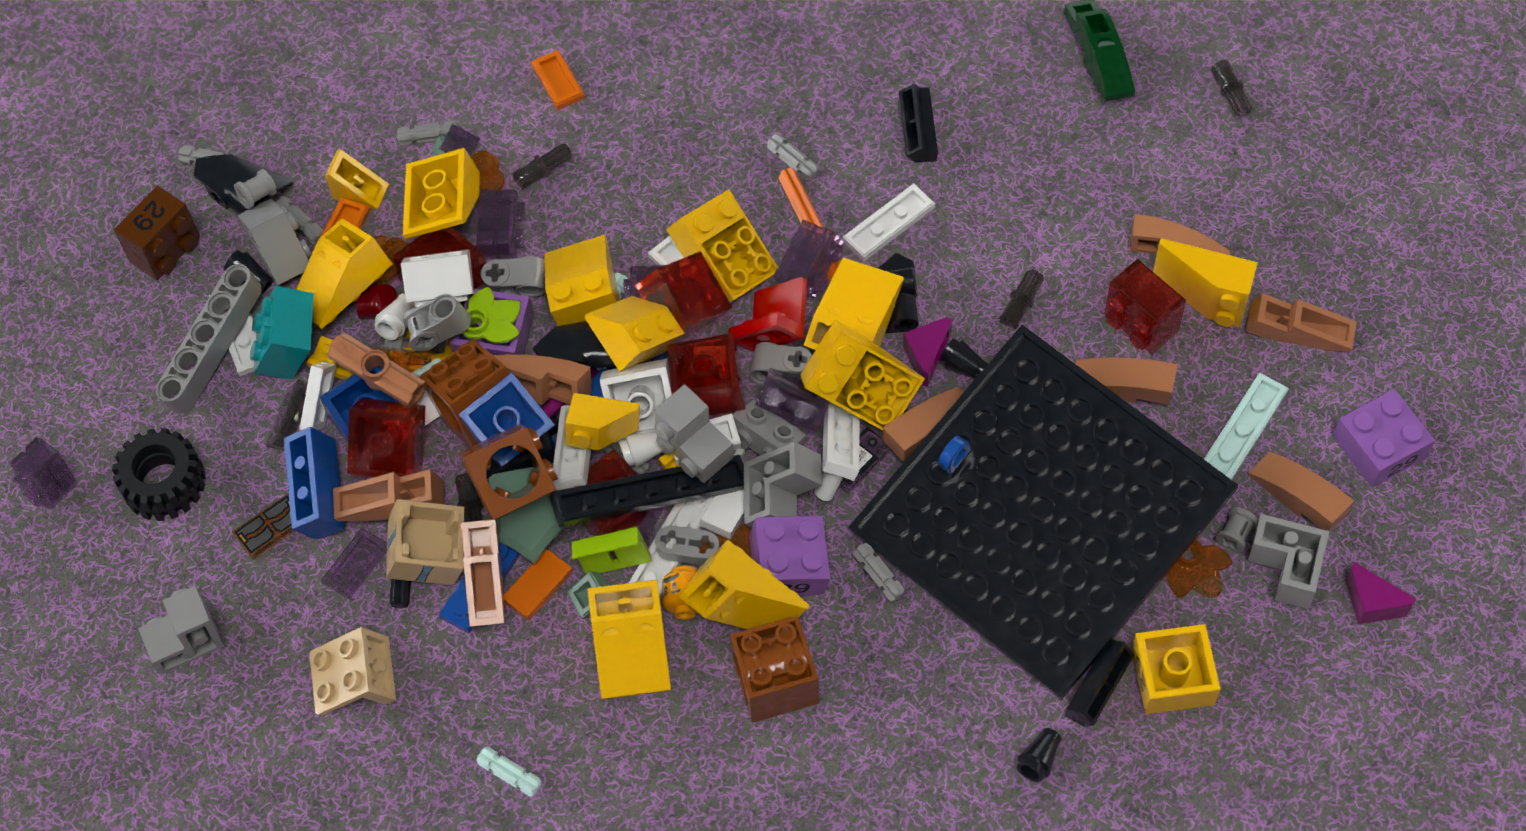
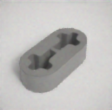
(687, 545)

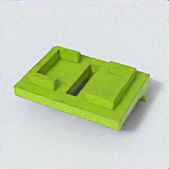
(596, 556)

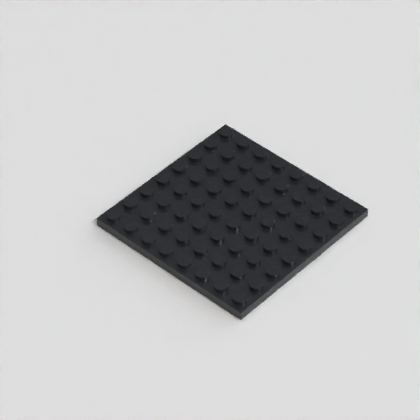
(1050, 516)

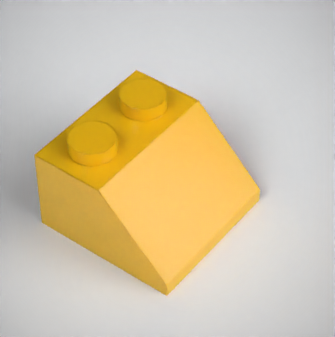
(634, 330)

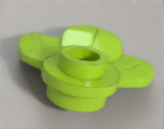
(494, 315)

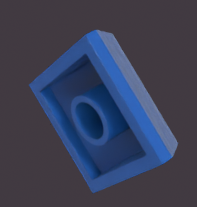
(345, 395)
(502, 409)

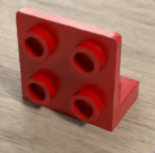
(776, 315)

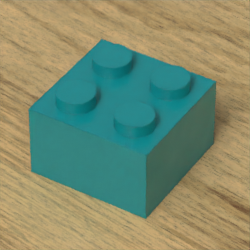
(282, 332)

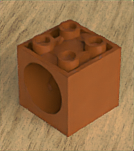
(460, 382)
(501, 501)
(775, 668)

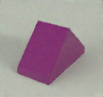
(926, 346)
(1375, 597)

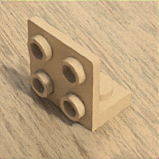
(352, 669)

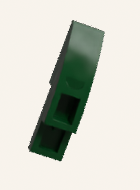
(1102, 48)

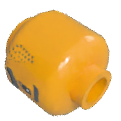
(672, 587)

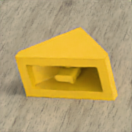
(354, 181)

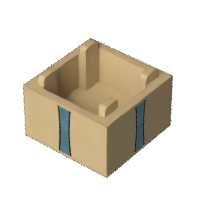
(425, 542)

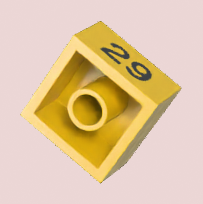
(1175, 669)

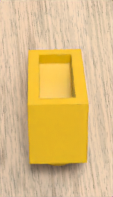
(599, 421)

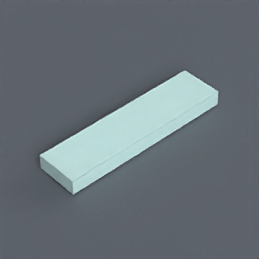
(1246, 425)

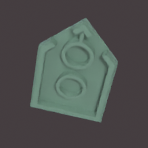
(530, 526)

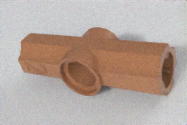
(391, 380)

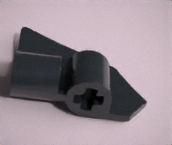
(220, 174)
(905, 310)
(577, 344)

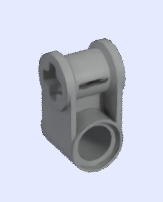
(516, 276)
(436, 321)
(778, 357)

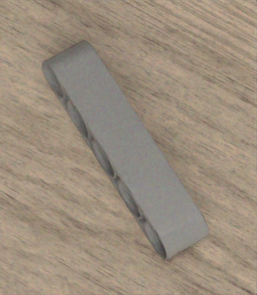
(210, 353)

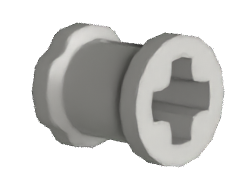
(255, 188)
(1237, 529)

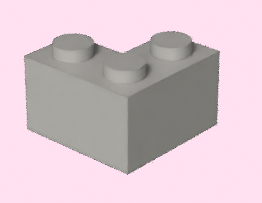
(273, 235)
(688, 434)
(777, 479)
(1295, 551)
(183, 633)

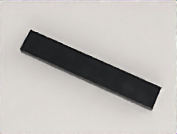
(642, 493)

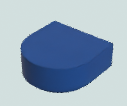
(954, 454)

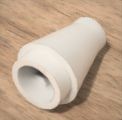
(390, 320)
(640, 448)

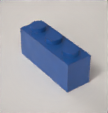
(311, 480)

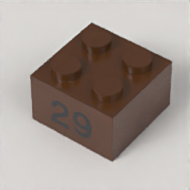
(157, 233)

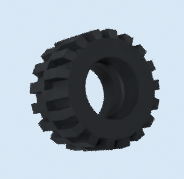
(165, 496)

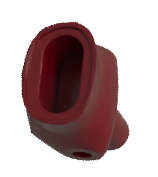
(374, 300)

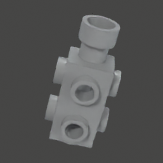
(765, 430)

